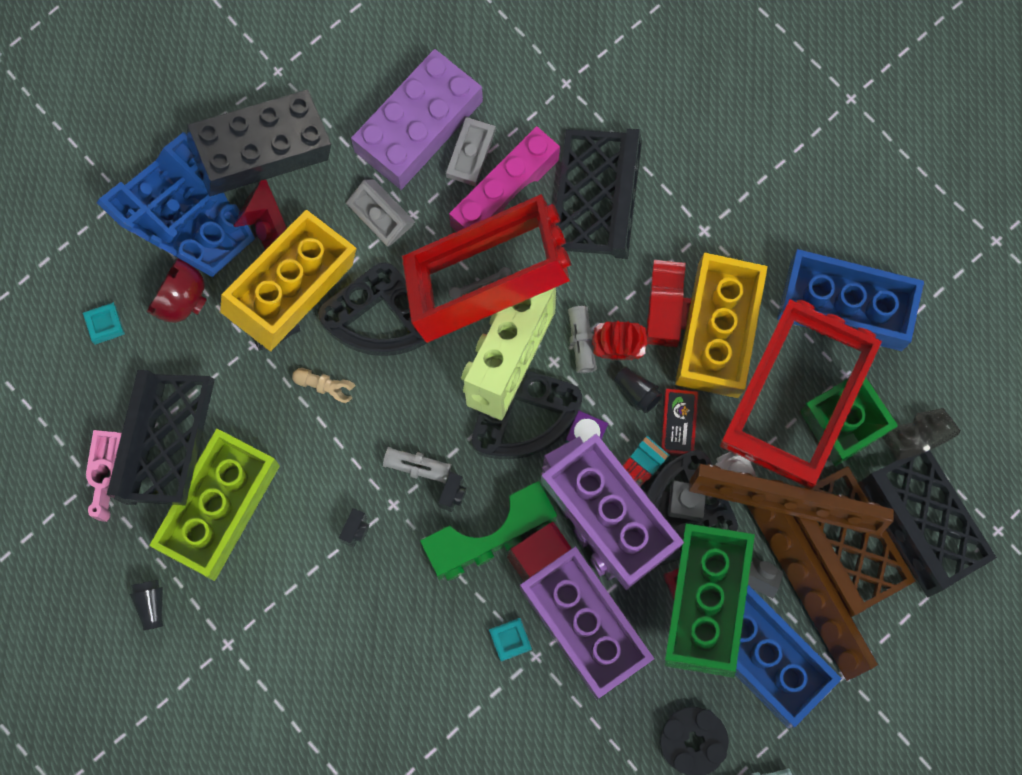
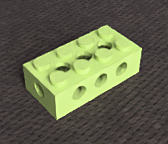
(506, 354)

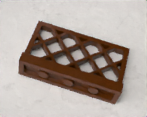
(831, 561)

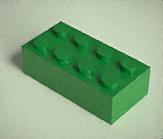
(710, 600)

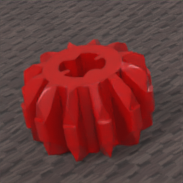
(619, 340)

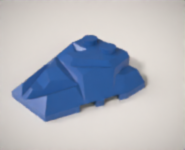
(175, 213)

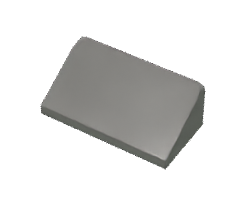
(380, 212)

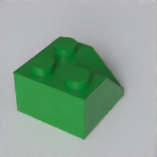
(863, 426)

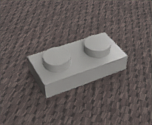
(470, 151)

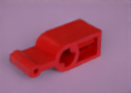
(666, 303)

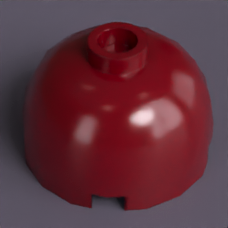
(179, 294)

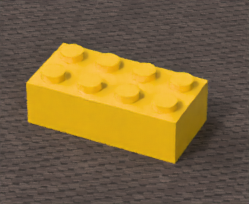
(287, 280)
(721, 325)

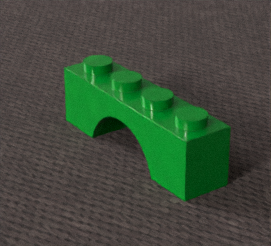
(452, 551)

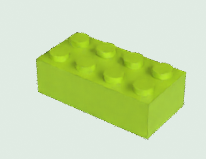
(219, 505)

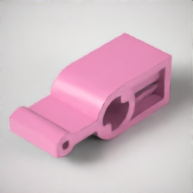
(100, 460)

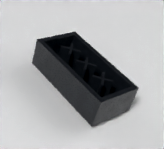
(258, 142)

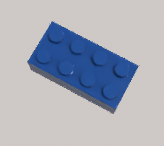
(857, 294)
(780, 664)

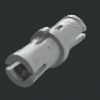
(582, 339)
(439, 470)

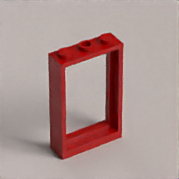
(499, 295)
(771, 456)

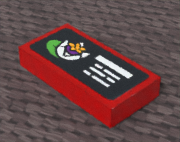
(679, 421)

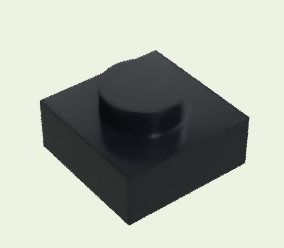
(452, 493)
(355, 528)

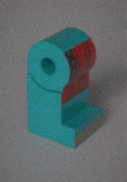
(646, 462)

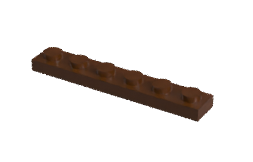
(790, 499)
(815, 592)

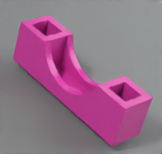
(522, 166)

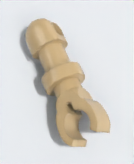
(323, 384)

